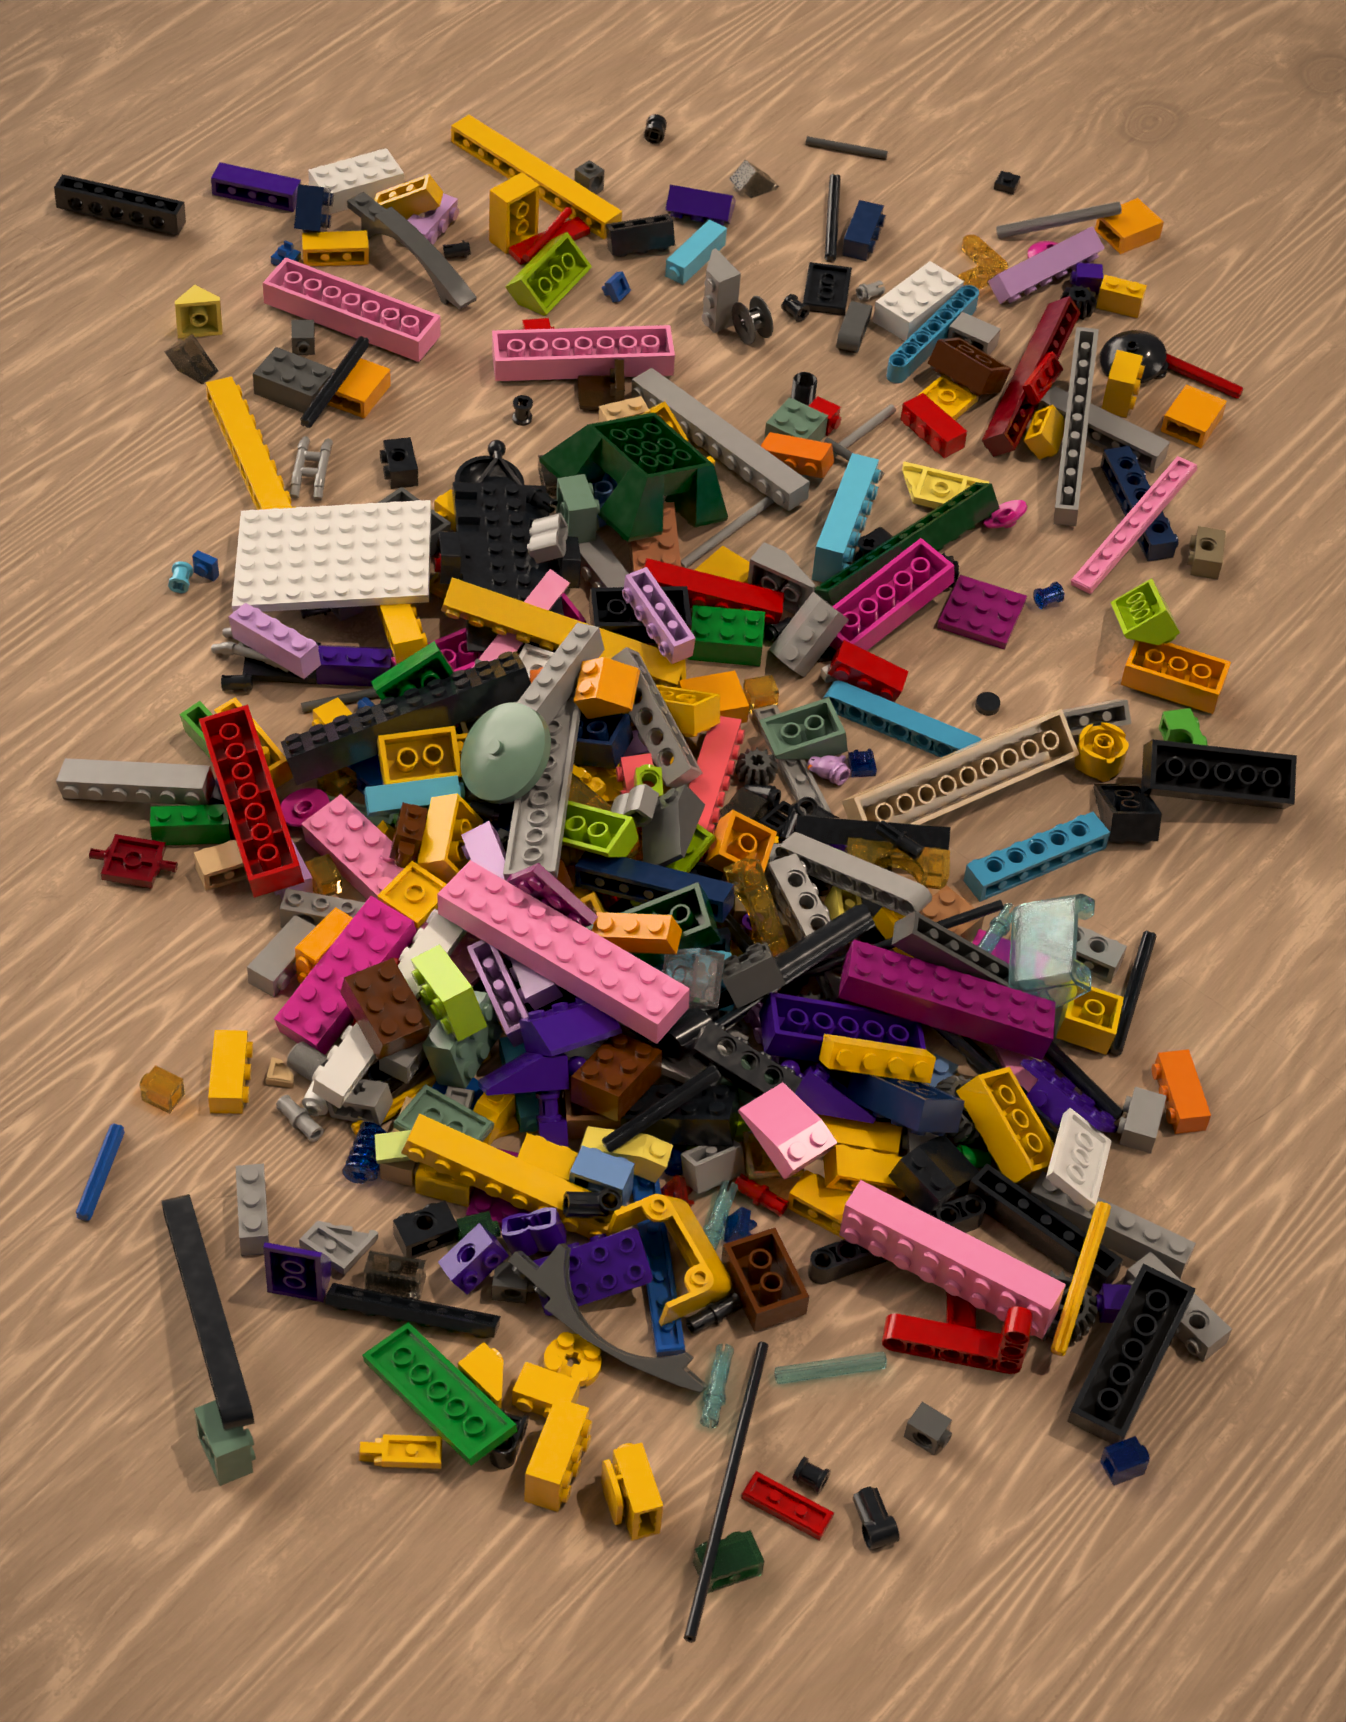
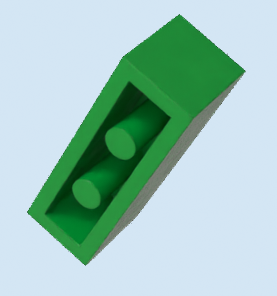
(190, 824)

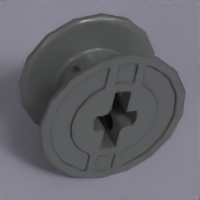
(755, 319)

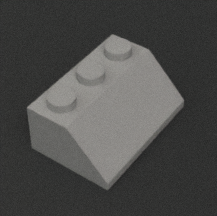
(720, 293)
(808, 634)

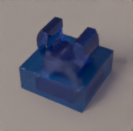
(862, 763)
(738, 1225)

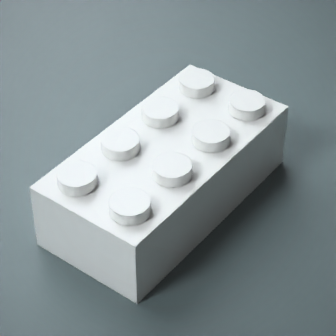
(355, 175)
(915, 300)

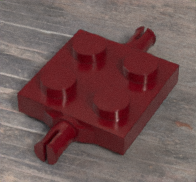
(133, 861)

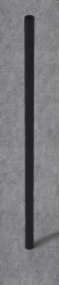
(887, 944)
(725, 1494)

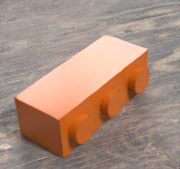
(801, 454)
(1185, 1099)

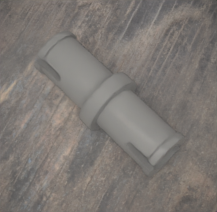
(299, 1118)

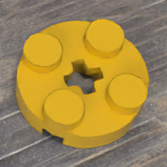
(573, 1345)

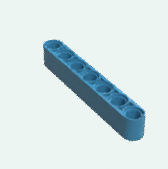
(923, 340)
(897, 720)

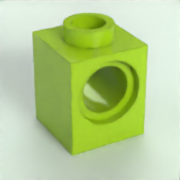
(649, 773)

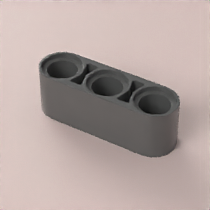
(854, 326)

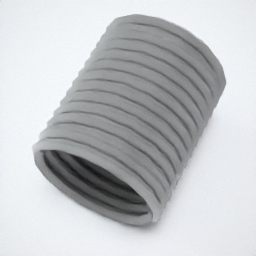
(305, 1059)

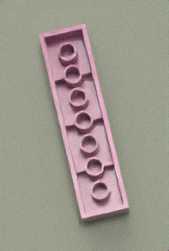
(352, 309)
(581, 351)
(949, 1257)

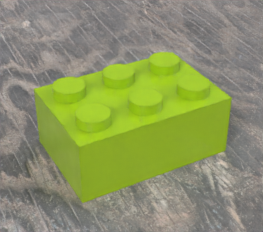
(448, 993)

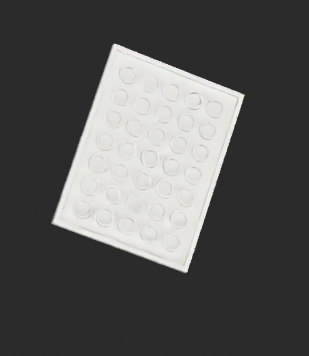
(333, 556)

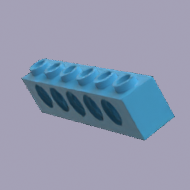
(1036, 856)

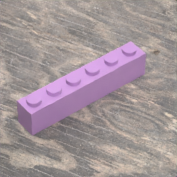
(1045, 265)

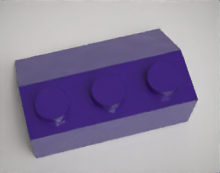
(700, 204)
(352, 664)
(566, 1028)

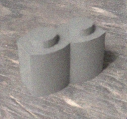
(548, 538)
(638, 803)

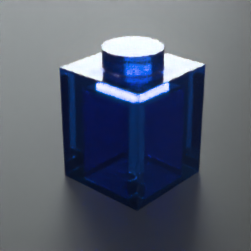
(1125, 1460)

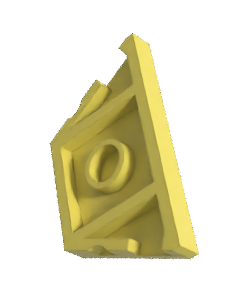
(933, 486)

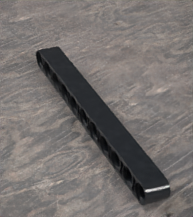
(207, 1313)

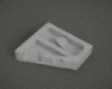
(338, 1243)

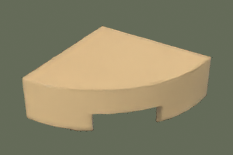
(279, 1074)

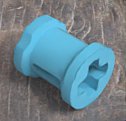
(180, 579)

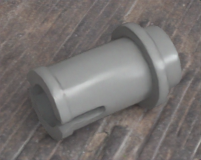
(865, 291)

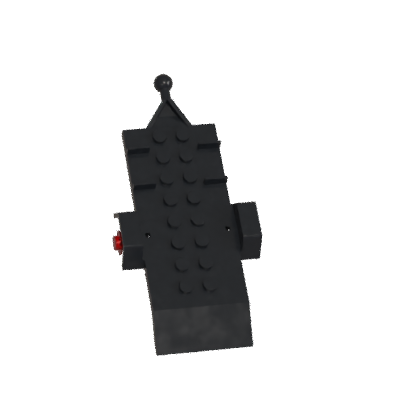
(493, 542)

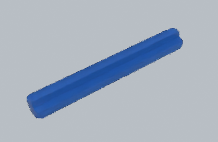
(100, 1172)

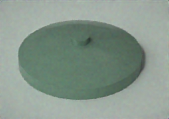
(505, 753)

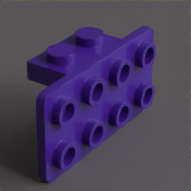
(1057, 1095)
(605, 1267)

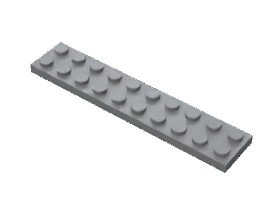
(542, 811)

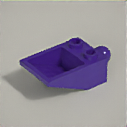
(532, 1074)
(826, 1094)

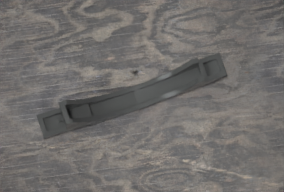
(389, 222)
(554, 1281)

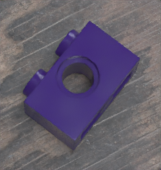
(473, 1258)

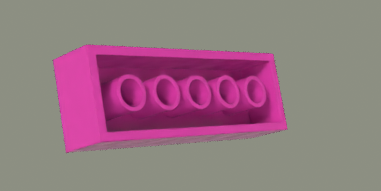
(893, 595)
(316, 1008)

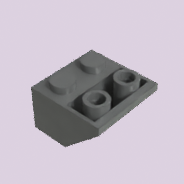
(752, 974)

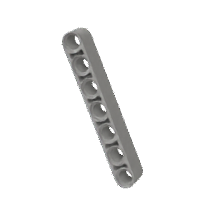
(856, 875)

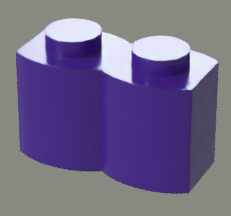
(534, 1232)

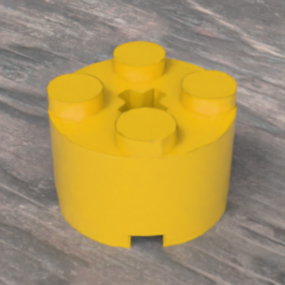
(1101, 751)

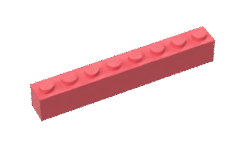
(716, 764)

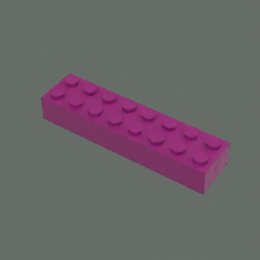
(947, 999)

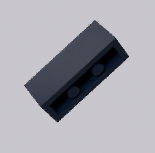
(863, 230)

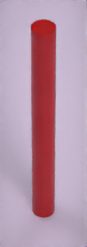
(547, 234)

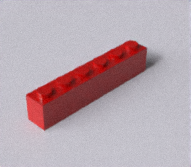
(718, 591)

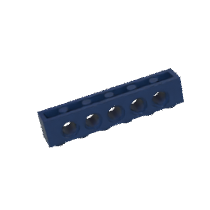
(1129, 486)

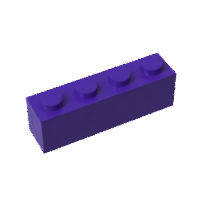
(255, 186)

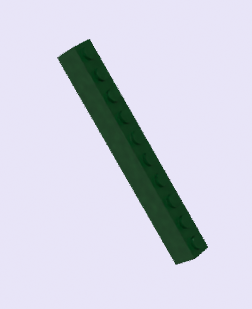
(935, 528)

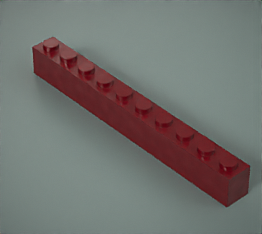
(1015, 407)

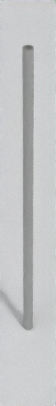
(767, 501)

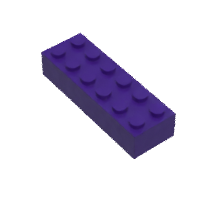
(797, 1026)

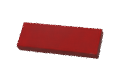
(1042, 378)
(787, 1505)

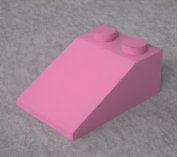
(787, 1129)

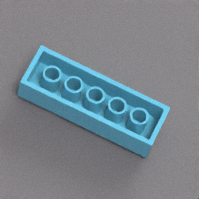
(846, 517)

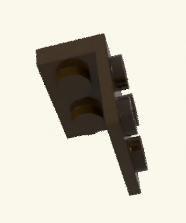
(602, 390)

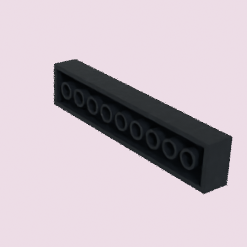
(430, 707)

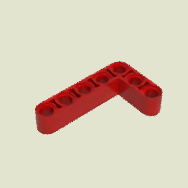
(962, 1344)

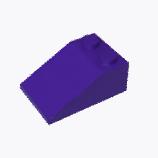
(296, 1272)

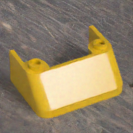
(707, 1276)

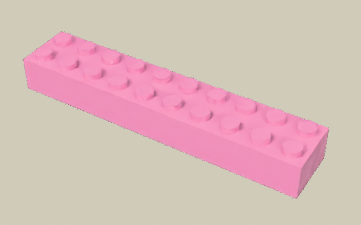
(364, 861)
(564, 951)

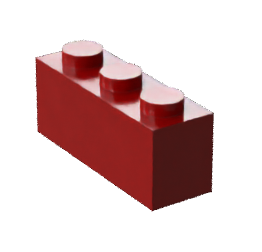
(933, 425)
(867, 671)

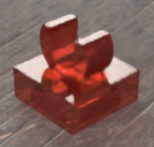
(677, 1188)

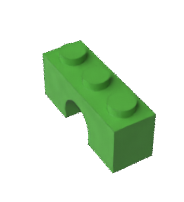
(1181, 727)

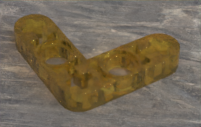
(975, 247)

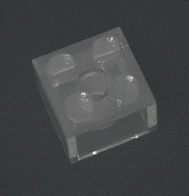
(699, 971)

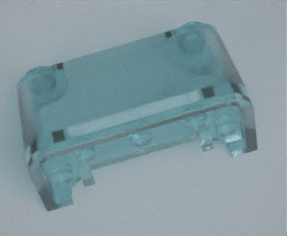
(1046, 948)

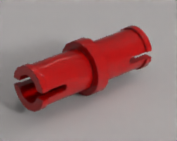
(761, 1195)

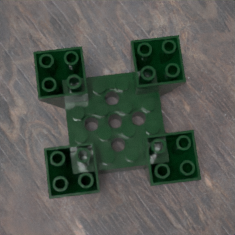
(647, 464)

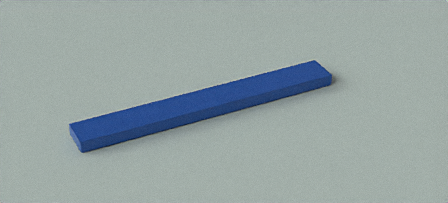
(654, 1236)

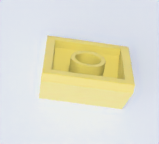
(198, 313)

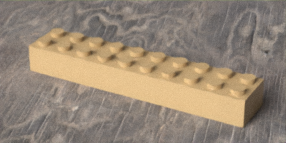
(967, 773)

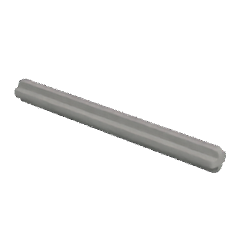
(1059, 220)

